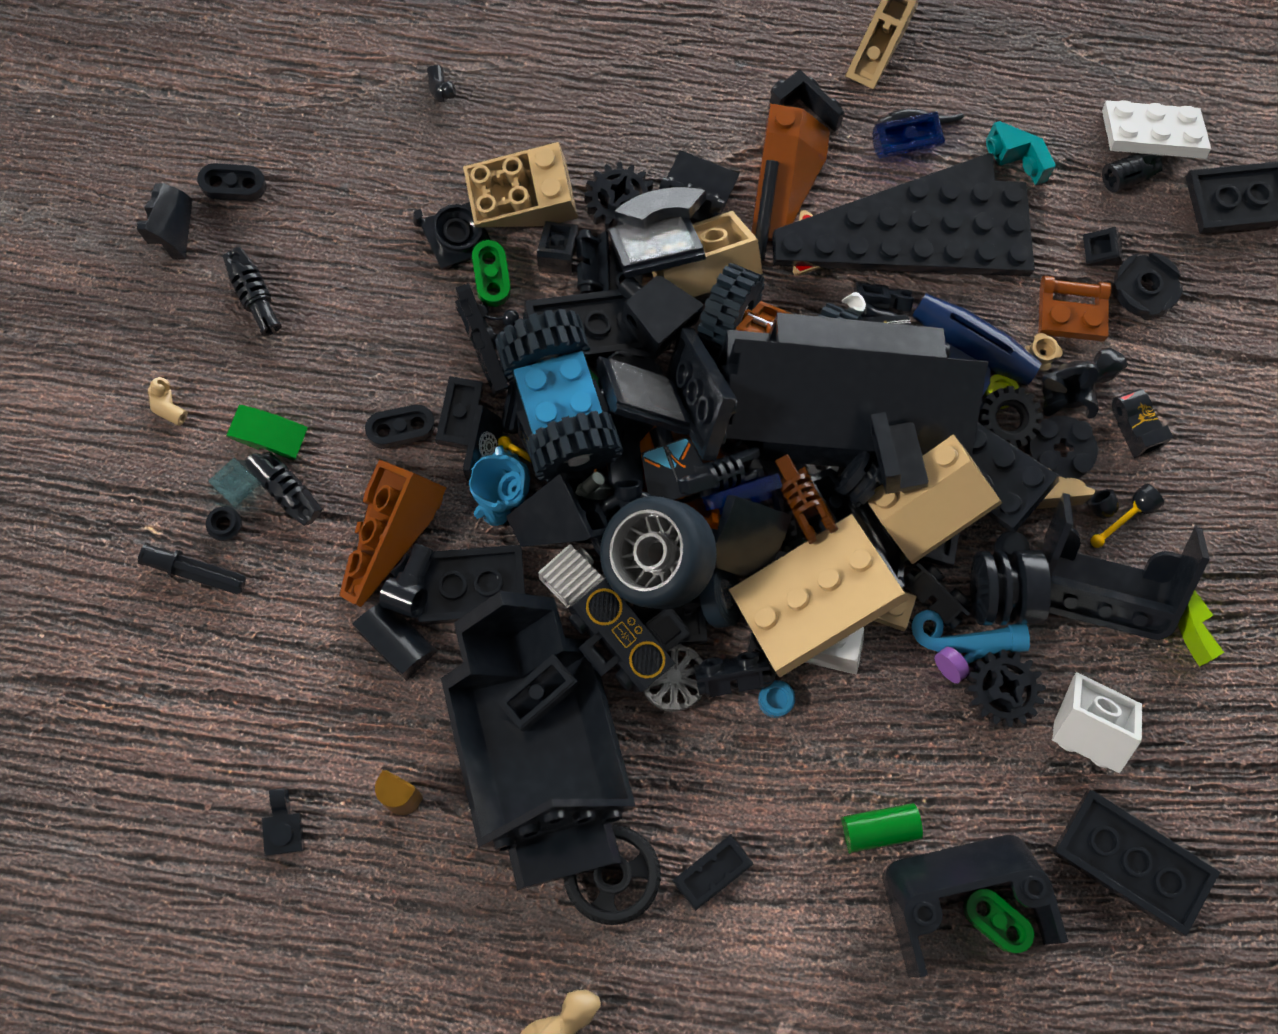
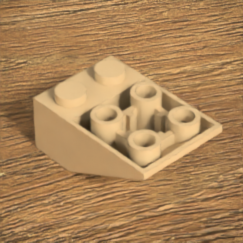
(521, 189)

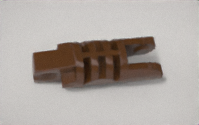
(803, 498)

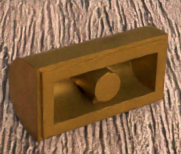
(397, 794)

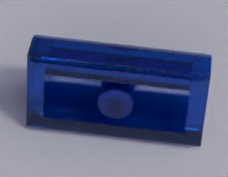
(907, 135)

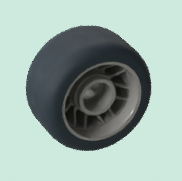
(634, 548)

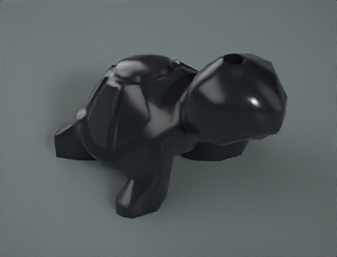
(1075, 382)

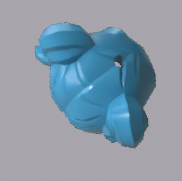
(499, 485)

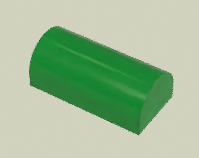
(882, 828)

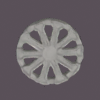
(675, 681)

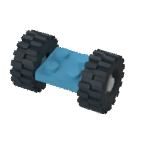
(558, 394)

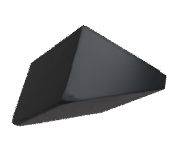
(1103, 248)

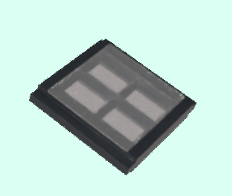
(656, 247)
(642, 395)

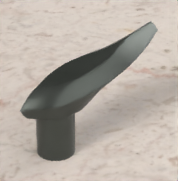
(594, 488)

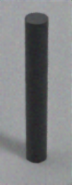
(766, 206)

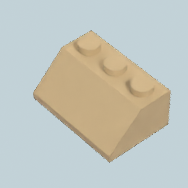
(724, 242)
(950, 503)

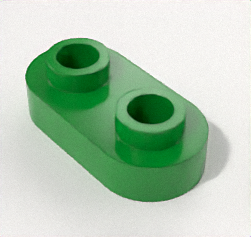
(491, 275)
(997, 920)

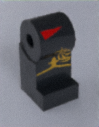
(1140, 423)

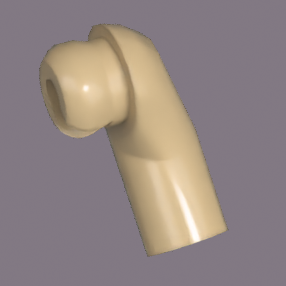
(161, 402)

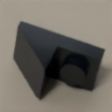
(557, 248)

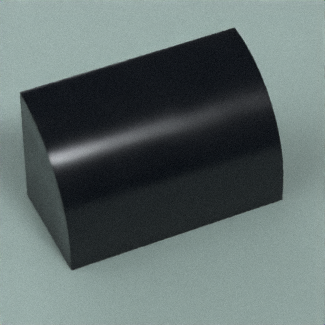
(394, 639)

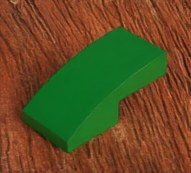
(267, 431)

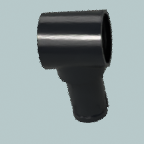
(407, 591)

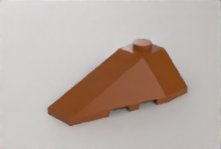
(801, 149)
(396, 515)

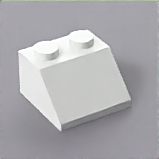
(1098, 723)

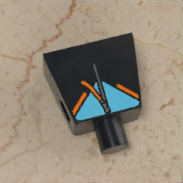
(667, 463)

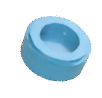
(776, 699)

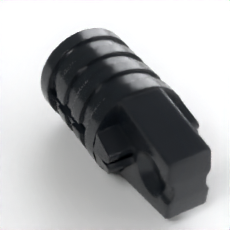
(1131, 171)

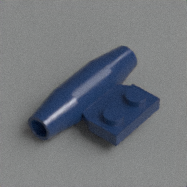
(977, 340)

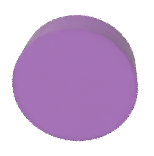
(952, 664)

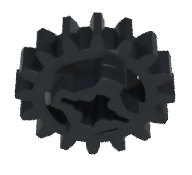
(610, 188)
(1009, 702)

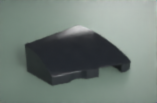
(167, 220)

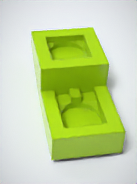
(1195, 634)

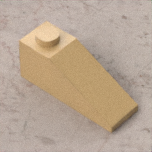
(881, 41)

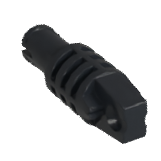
(251, 289)

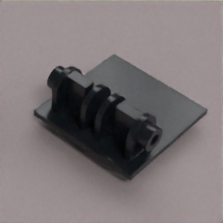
(702, 174)

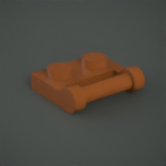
(1074, 318)

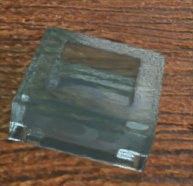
(234, 482)

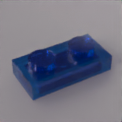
(756, 490)

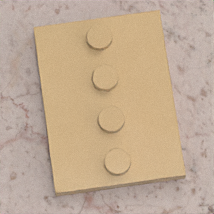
(817, 595)

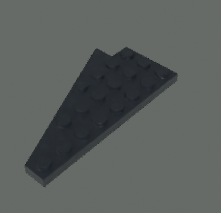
(931, 224)

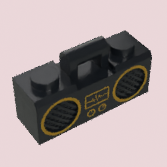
(613, 623)

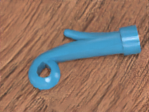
(976, 645)

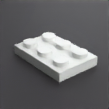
(1156, 129)

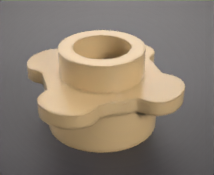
(1047, 344)

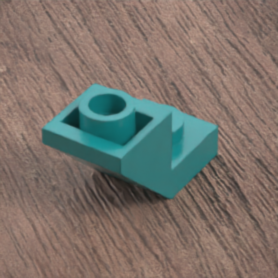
(1013, 144)

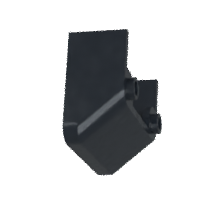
(1116, 594)
(919, 881)

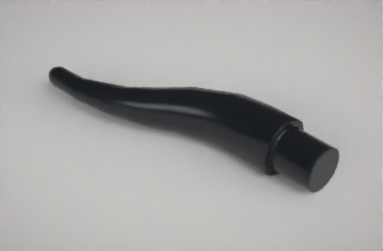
(909, 112)

